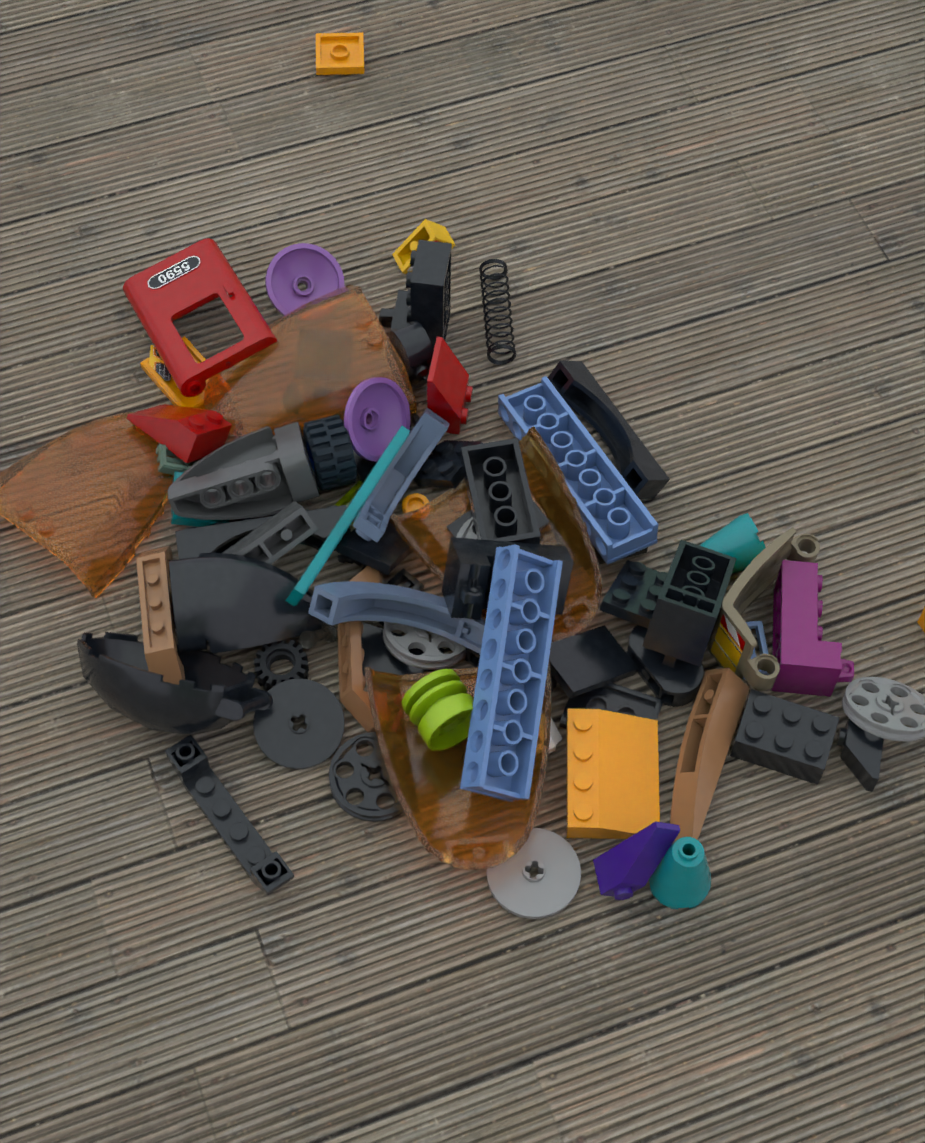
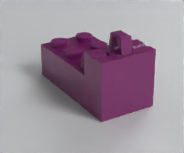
(804, 659)

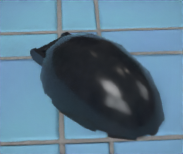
(200, 704)

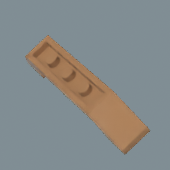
(157, 614)
(350, 662)

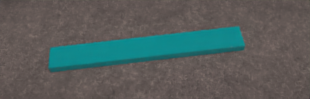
(347, 517)

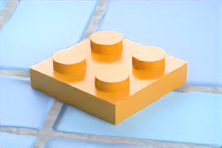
(339, 53)

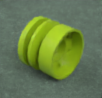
(439, 709)

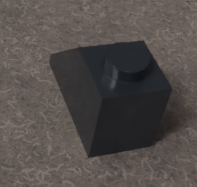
(861, 753)

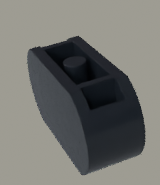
(414, 351)
(673, 685)

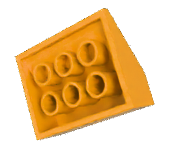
(611, 774)

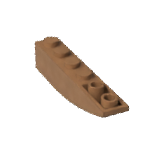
(705, 748)

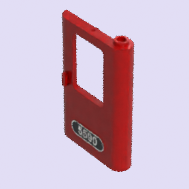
(181, 286)

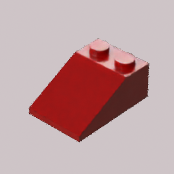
(448, 387)
(184, 430)

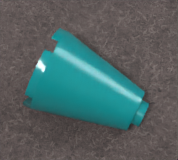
(737, 540)
(682, 875)

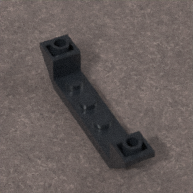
(261, 865)

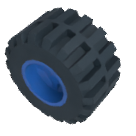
(330, 452)

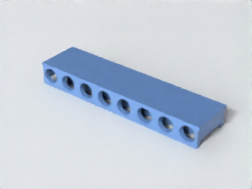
(609, 507)
(511, 675)

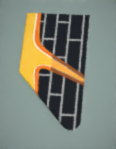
(157, 363)

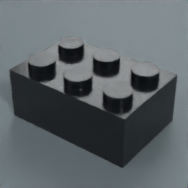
(785, 737)

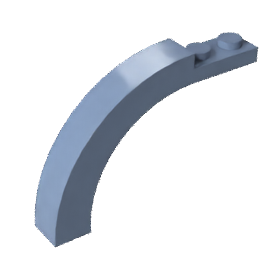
(379, 506)
(395, 604)

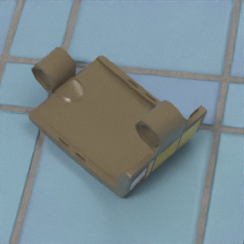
(731, 637)

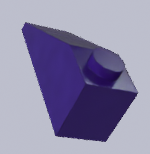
(634, 860)

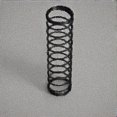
(496, 276)

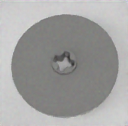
(550, 890)

